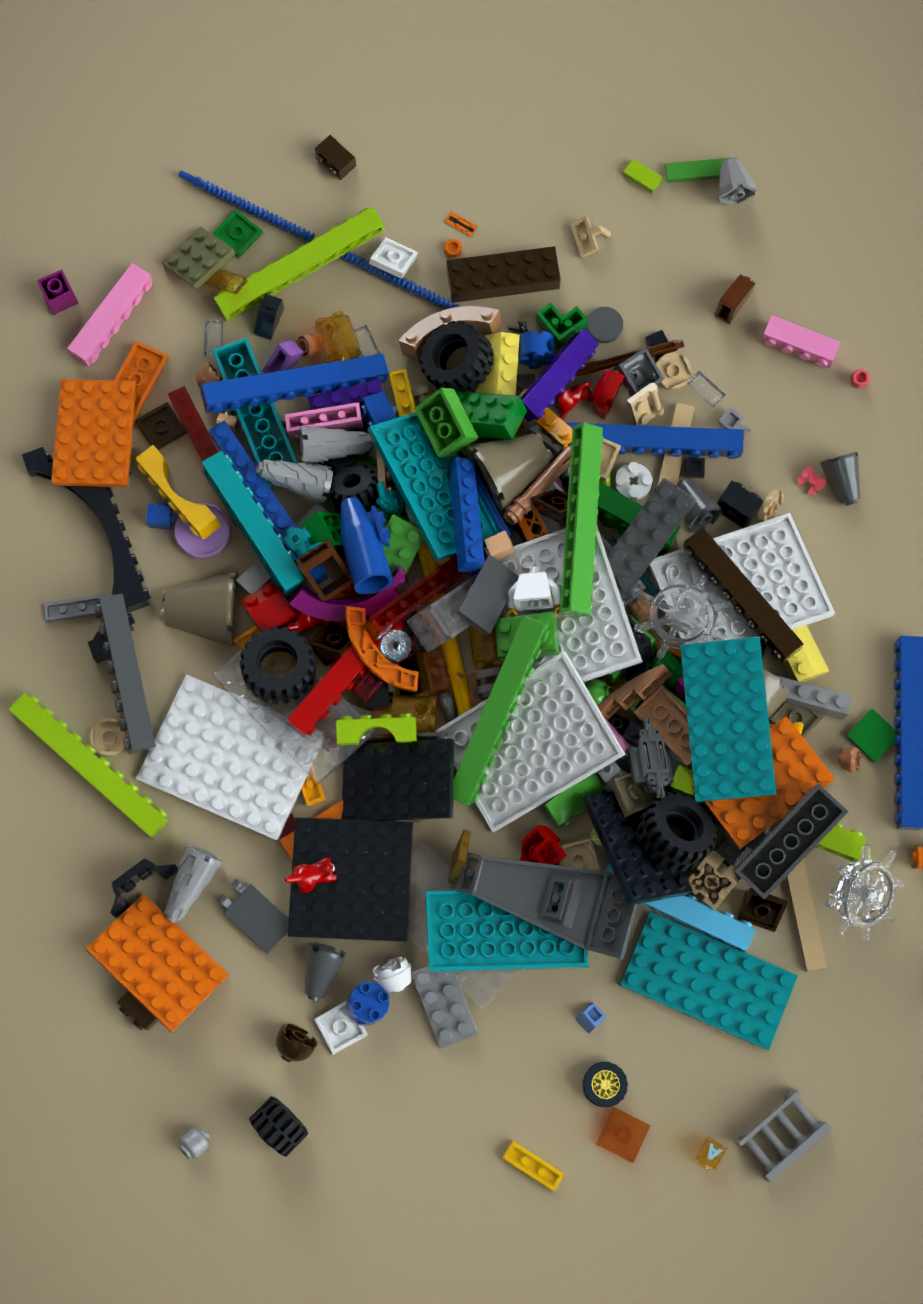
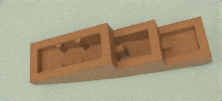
(630, 692)

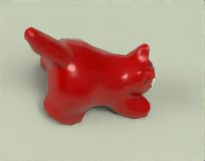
(569, 398)
(302, 622)
(309, 875)

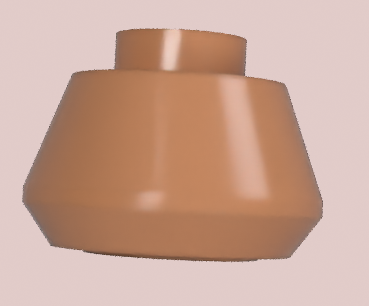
(308, 344)
(850, 759)

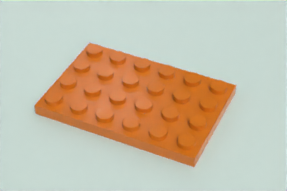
(94, 433)
(795, 773)
(157, 963)

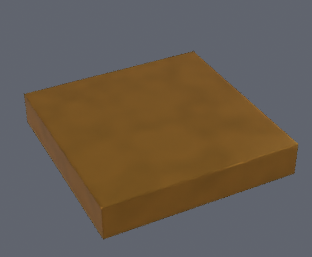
(459, 857)

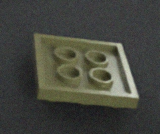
(198, 258)

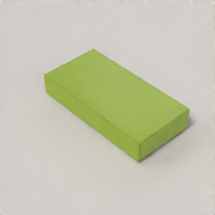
(642, 175)

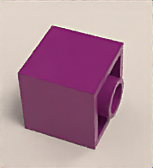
(57, 292)

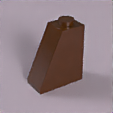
(734, 298)

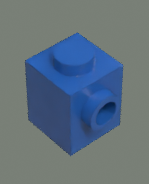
(160, 516)

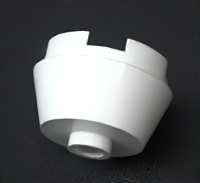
(393, 975)

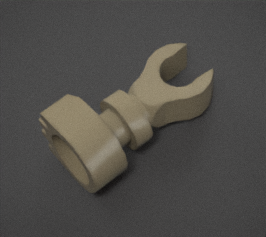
(420, 393)

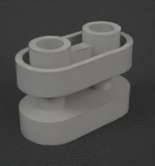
(483, 676)

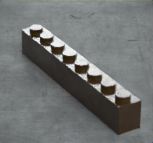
(742, 595)

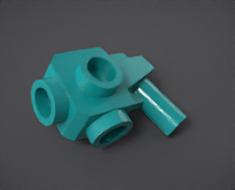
(389, 502)
(299, 540)

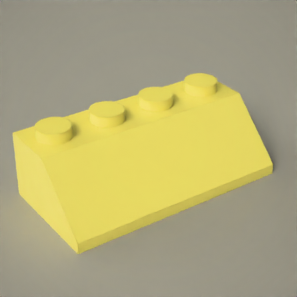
(504, 369)
(808, 661)

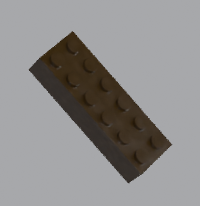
(503, 274)

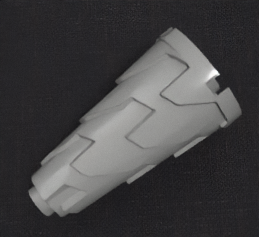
(323, 444)
(299, 478)
(193, 874)

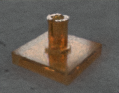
(623, 1134)

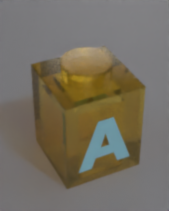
(710, 1154)

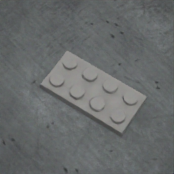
(445, 1006)

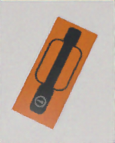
(461, 224)

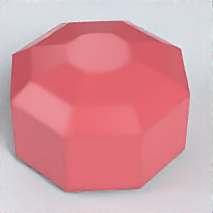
(860, 378)

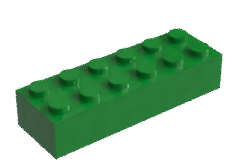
(619, 512)

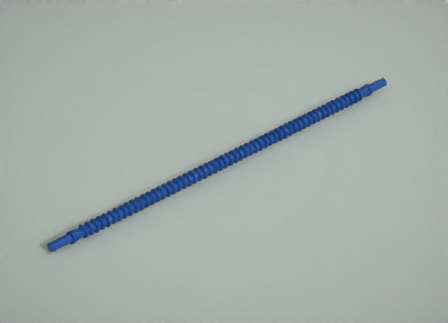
(198, 182)

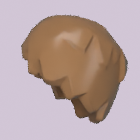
(207, 375)
(640, 610)

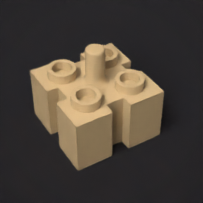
(713, 879)

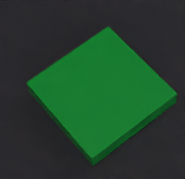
(238, 232)
(872, 735)

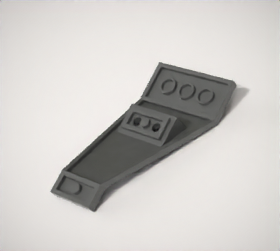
(589, 908)

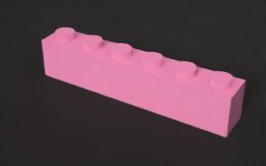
(110, 315)

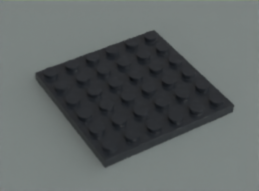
(371, 881)

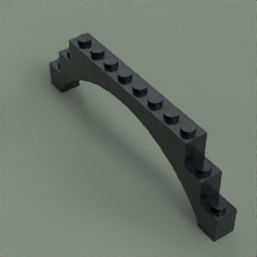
(126, 577)

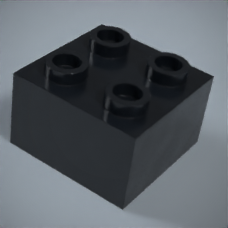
(739, 504)

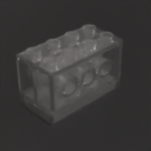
(439, 620)

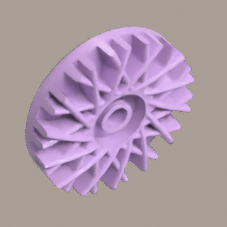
(212, 545)

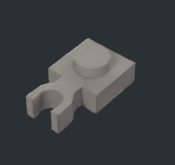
(733, 420)

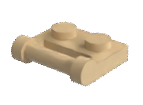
(639, 405)

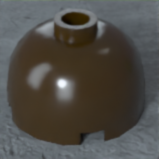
(294, 1043)

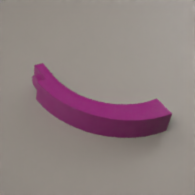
(334, 609)

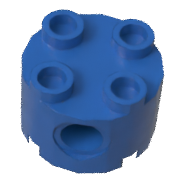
(536, 349)
(367, 1004)

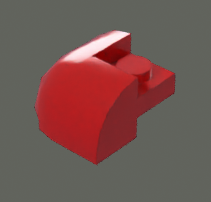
(606, 391)
(542, 847)

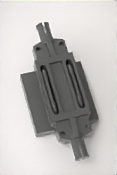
(650, 761)

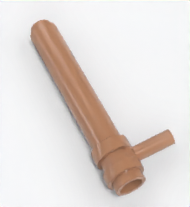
(523, 504)

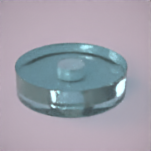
(389, 651)

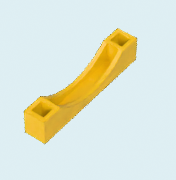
(198, 516)

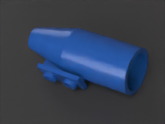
(362, 543)

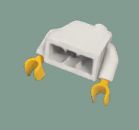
(533, 592)

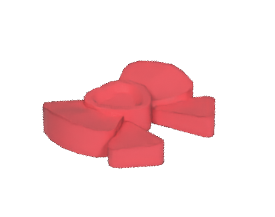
(817, 482)

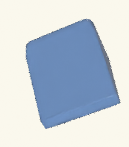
(591, 1017)

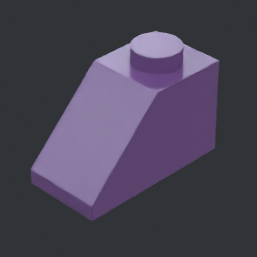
(284, 357)

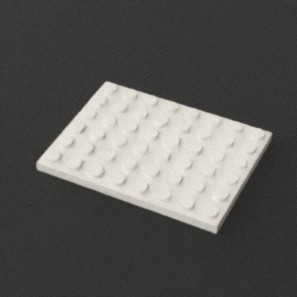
(776, 565)
(593, 642)
(549, 746)
(223, 761)

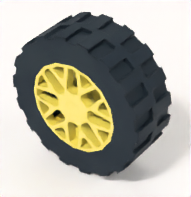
(605, 1084)

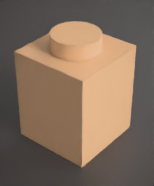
(499, 546)

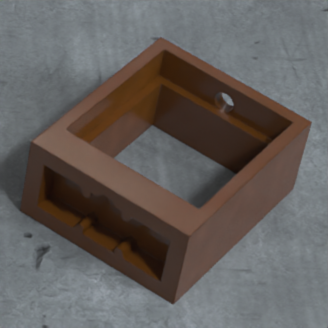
(316, 557)

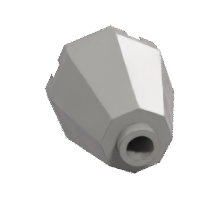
(734, 183)

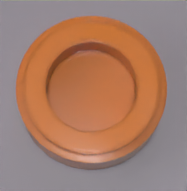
(452, 248)

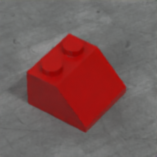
(268, 607)

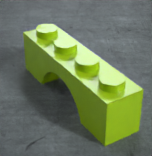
(351, 730)

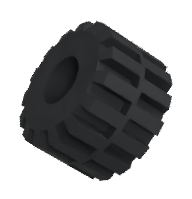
(355, 482)
(278, 1126)

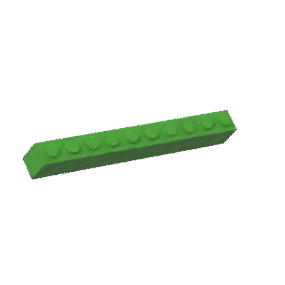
(581, 520)
(498, 709)

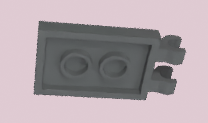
(256, 916)

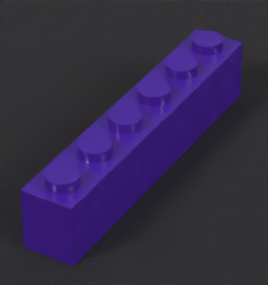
(558, 374)

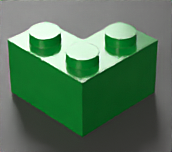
(561, 326)
(324, 527)

